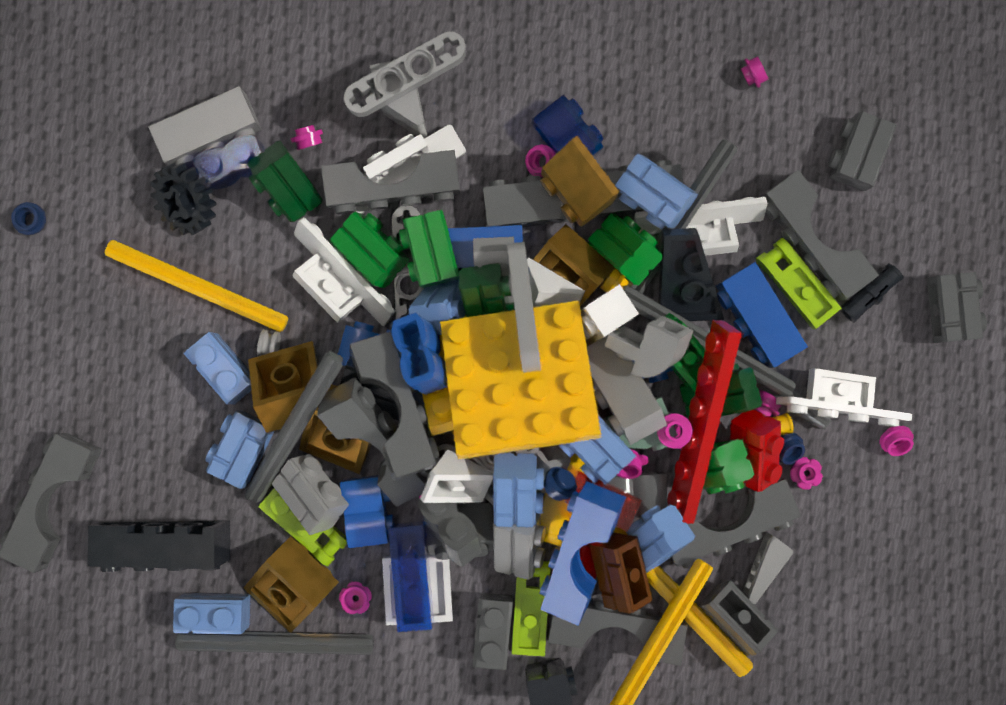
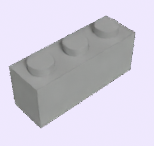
(205, 127)
(624, 394)

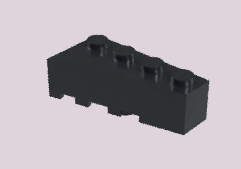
(159, 545)

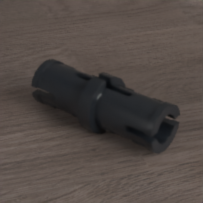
(871, 293)

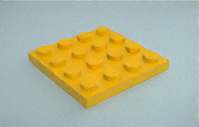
(510, 410)

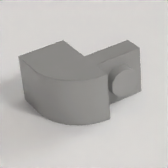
(654, 352)

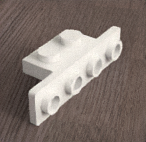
(403, 160)
(716, 222)
(334, 281)
(842, 393)

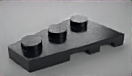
(686, 277)

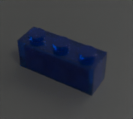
(411, 576)

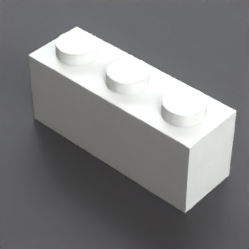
(606, 314)

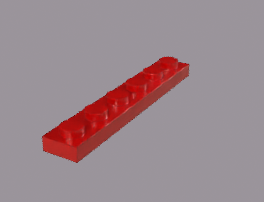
(704, 417)

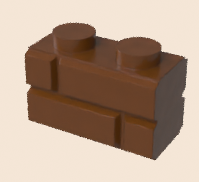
(621, 573)

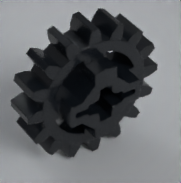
(183, 198)

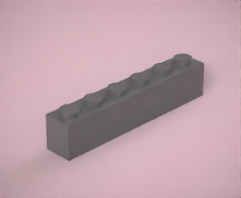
(532, 205)

